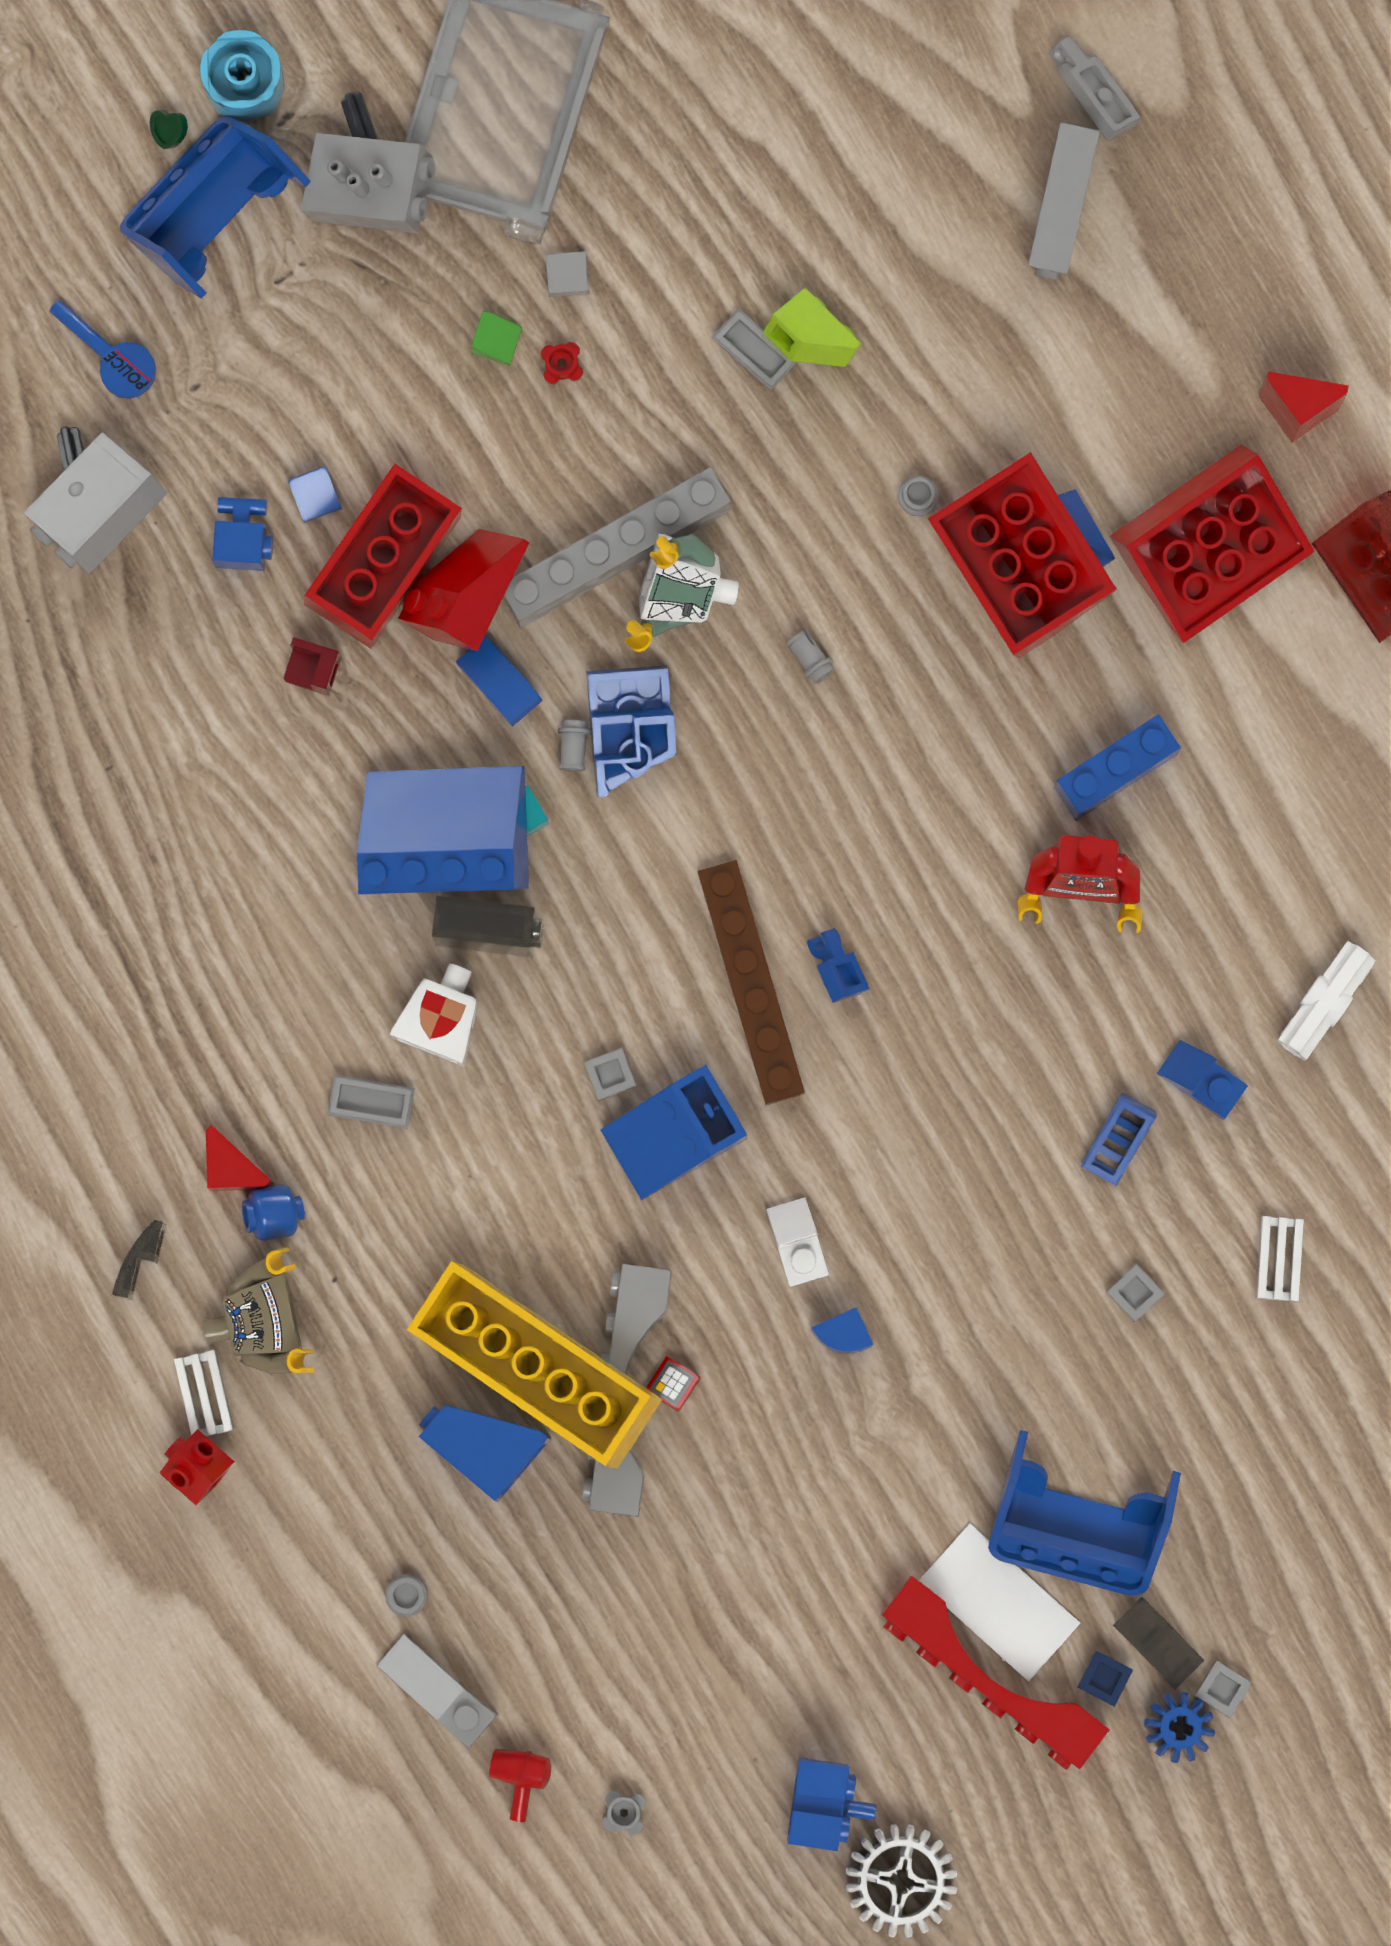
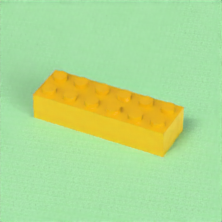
(534, 1365)

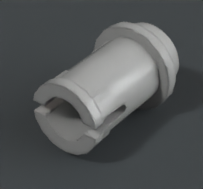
(811, 657)
(573, 745)

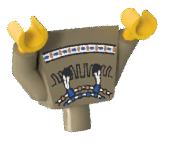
(261, 1319)

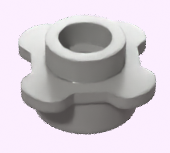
(632, 1804)

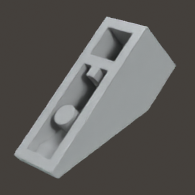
(437, 1691)

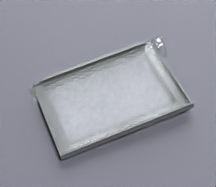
(506, 105)

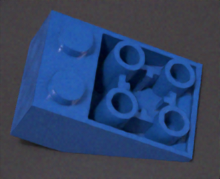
(674, 1132)

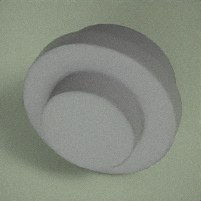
(918, 496)

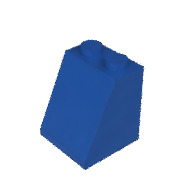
(482, 1447)

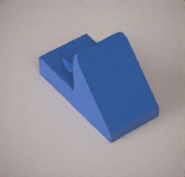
(1202, 1079)

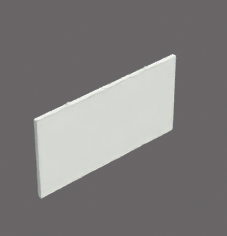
(999, 1603)

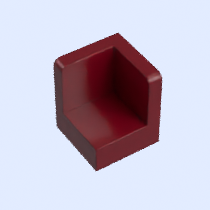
(312, 666)

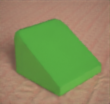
(495, 338)

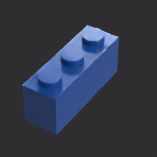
(1117, 767)

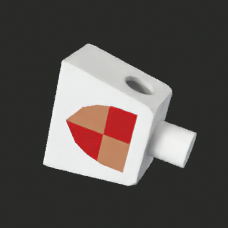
(440, 1017)

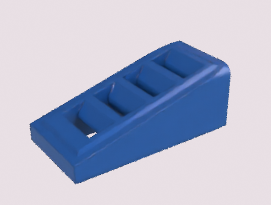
(1136, 1108)

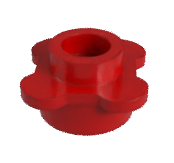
(569, 354)

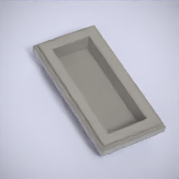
(753, 350)
(371, 1101)

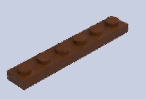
(751, 982)

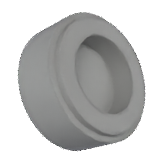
(406, 1595)

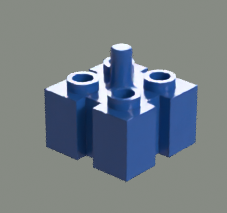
(824, 1805)

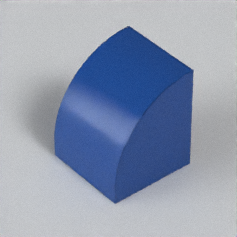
(844, 1333)

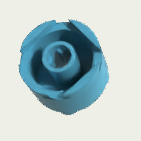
(222, 66)

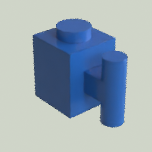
(239, 542)

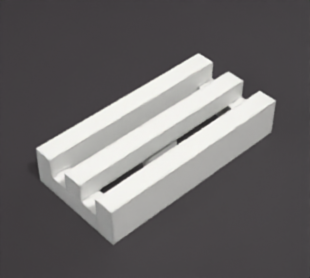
(1282, 1224)
(195, 1360)

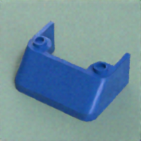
(203, 195)
(1077, 1535)

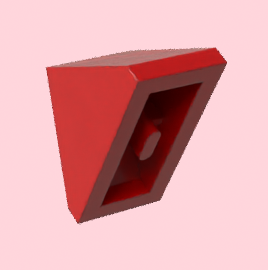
(228, 1167)

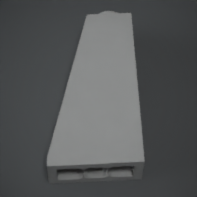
(1063, 200)

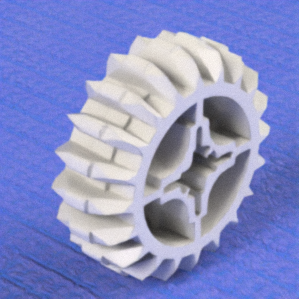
(895, 1915)

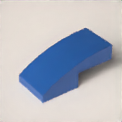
(499, 681)

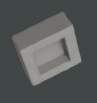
(567, 274)
(610, 1074)
(1135, 1293)
(1223, 1689)

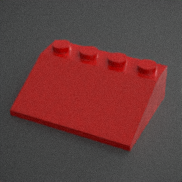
(1213, 542)
(1023, 555)

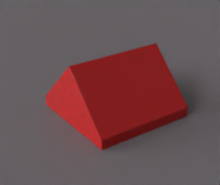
(1300, 402)

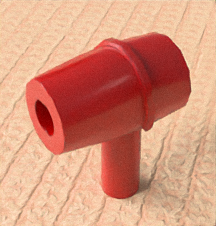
(522, 1770)

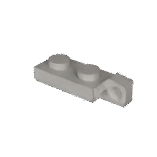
(1094, 89)

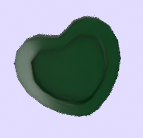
(168, 128)

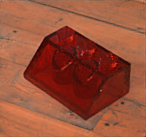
(1360, 560)

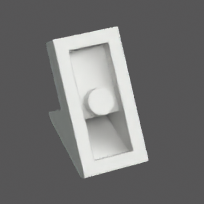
(797, 1242)

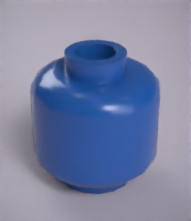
(272, 1212)

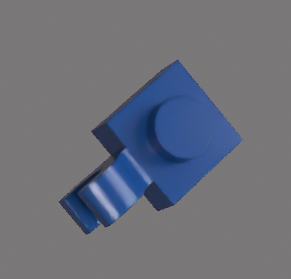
(839, 970)

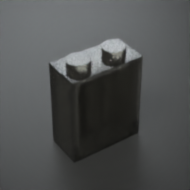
(486, 926)

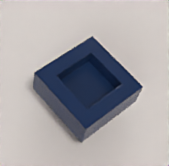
(1105, 1678)

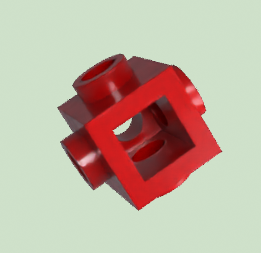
(195, 1466)

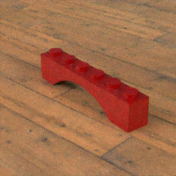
(1062, 1726)

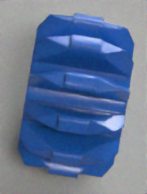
(1189, 1717)

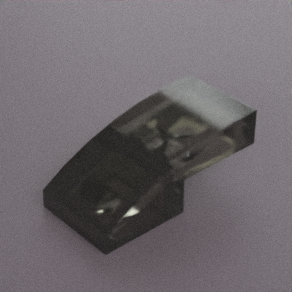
(146, 1249)
(1158, 1643)

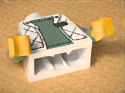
(678, 588)

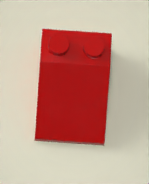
(464, 590)

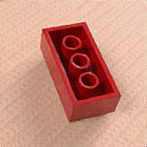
(382, 556)

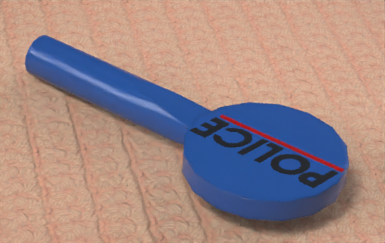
(124, 369)

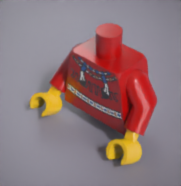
(1086, 871)

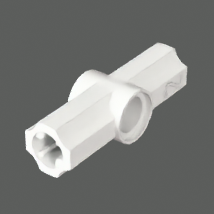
(1326, 1000)

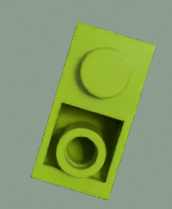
(810, 333)

